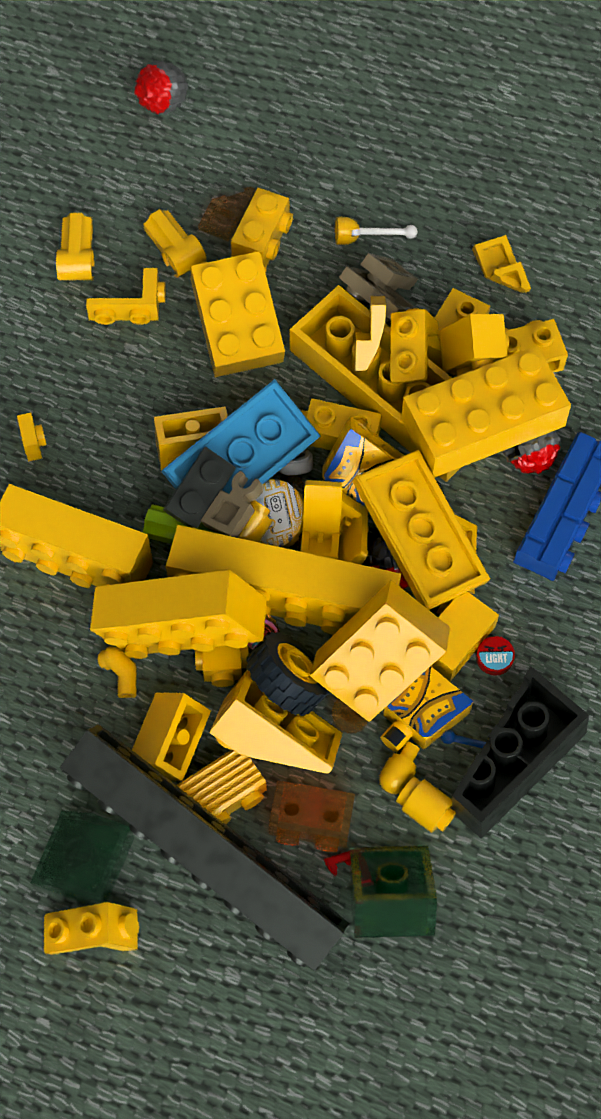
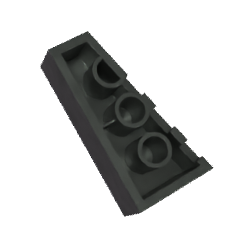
(519, 751)

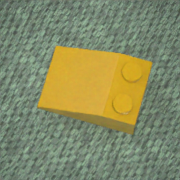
(266, 732)

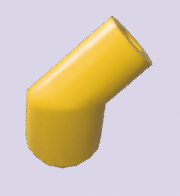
(123, 667)

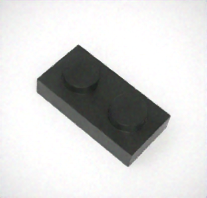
(199, 488)

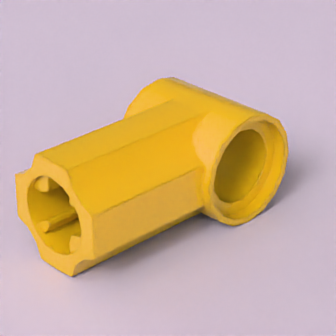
(176, 246)
(76, 250)

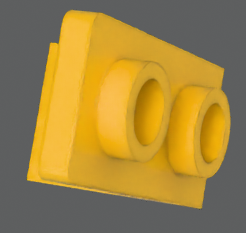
(136, 310)
(409, 345)
(321, 518)
(353, 531)
(91, 927)

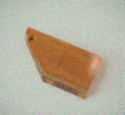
(225, 214)

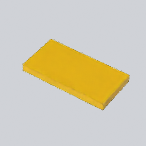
(421, 530)

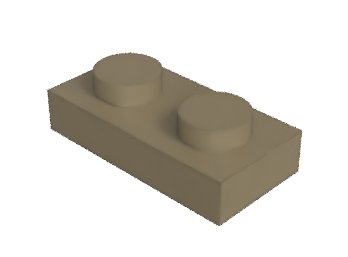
(387, 272)

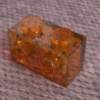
(311, 816)

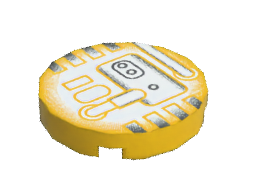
(286, 512)

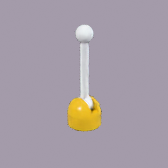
(348, 231)

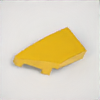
(499, 264)
(368, 342)

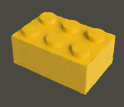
(237, 314)
(380, 651)

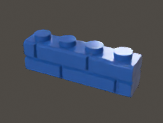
(564, 510)

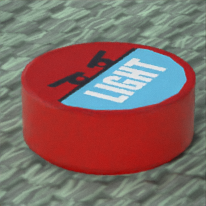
(495, 655)

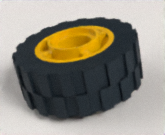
(283, 673)

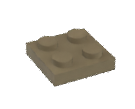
(362, 288)

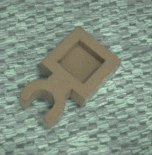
(232, 511)

